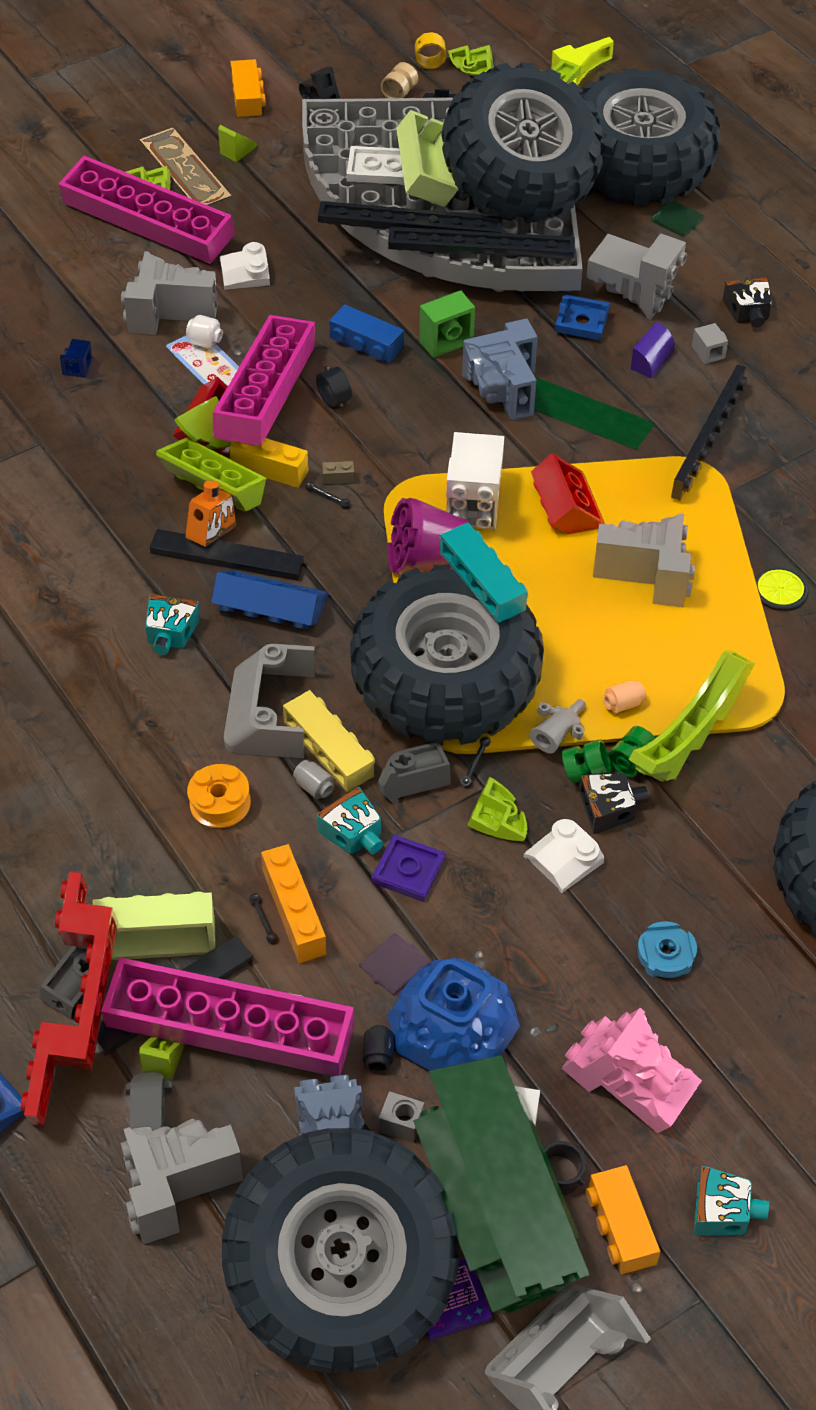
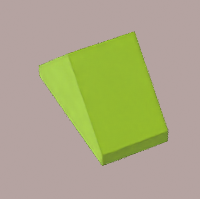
(234, 144)
(160, 1056)

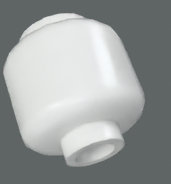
(204, 331)

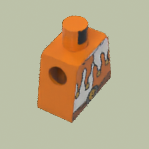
(210, 515)

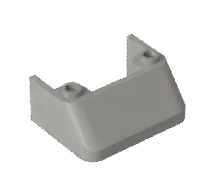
(254, 728)
(560, 1343)

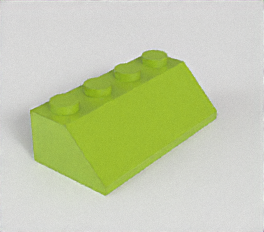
(200, 464)

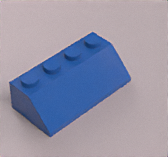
(268, 597)

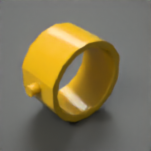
(430, 39)

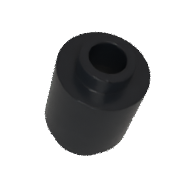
(378, 1049)

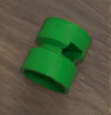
(621, 752)
(593, 754)

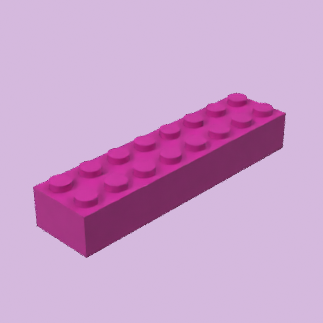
(147, 209)
(264, 380)
(229, 1017)

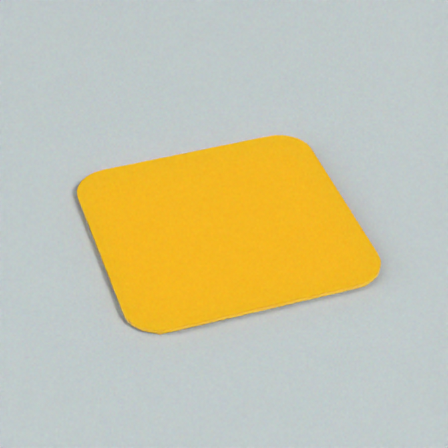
(608, 628)

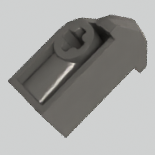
(414, 771)
(63, 984)
(148, 1100)

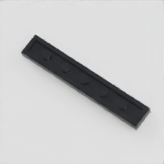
(228, 555)
(217, 963)

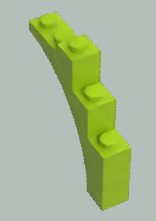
(712, 703)

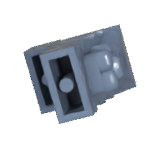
(504, 367)
(328, 1104)

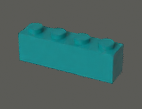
(483, 572)

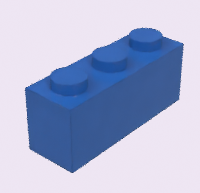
(366, 333)

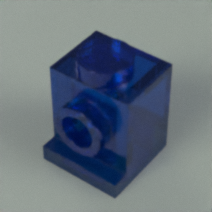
(76, 358)

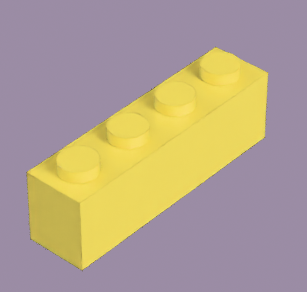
(330, 741)

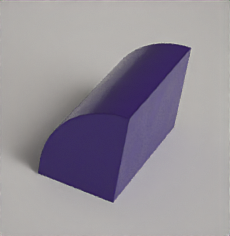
(652, 350)

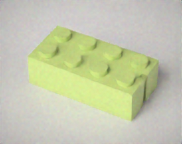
(423, 159)
(162, 925)

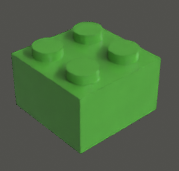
(446, 323)

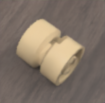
(399, 81)

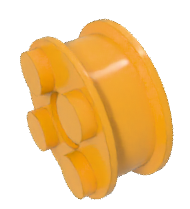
(219, 781)

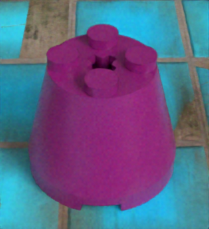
(417, 536)

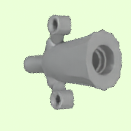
(553, 730)

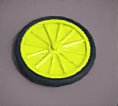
(781, 588)

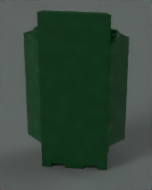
(499, 1186)

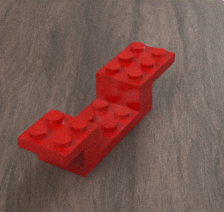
(69, 1045)

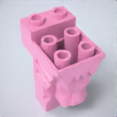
(632, 1068)

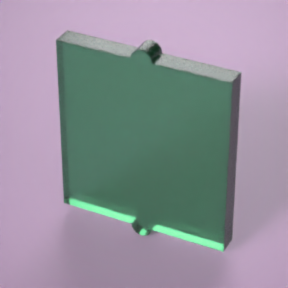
(677, 218)

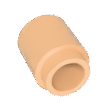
(624, 696)

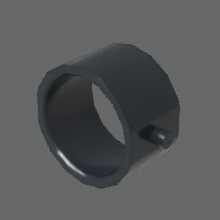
(333, 386)
(575, 1155)

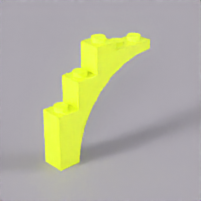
(586, 56)

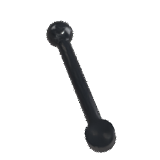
(344, 503)
(466, 780)
(255, 900)

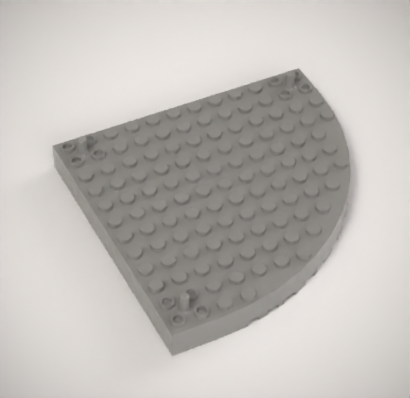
(338, 124)

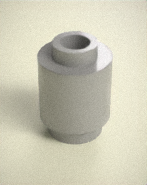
(314, 779)

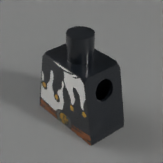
(748, 300)
(610, 800)

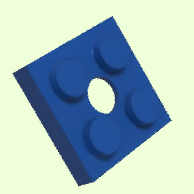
(574, 307)

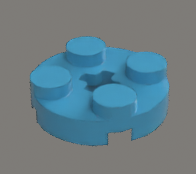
(662, 964)

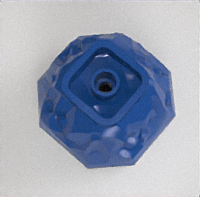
(452, 1015)

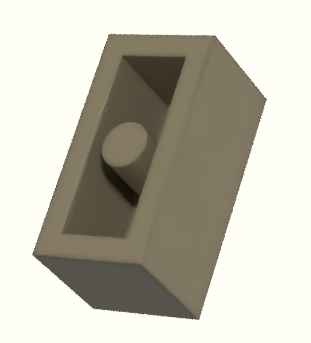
(338, 472)

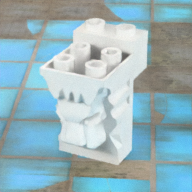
(475, 478)

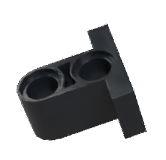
(320, 86)

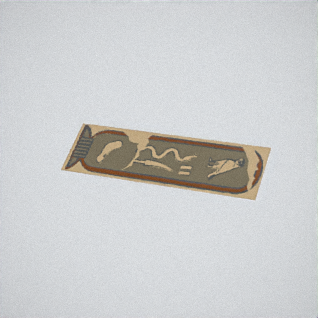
(185, 167)

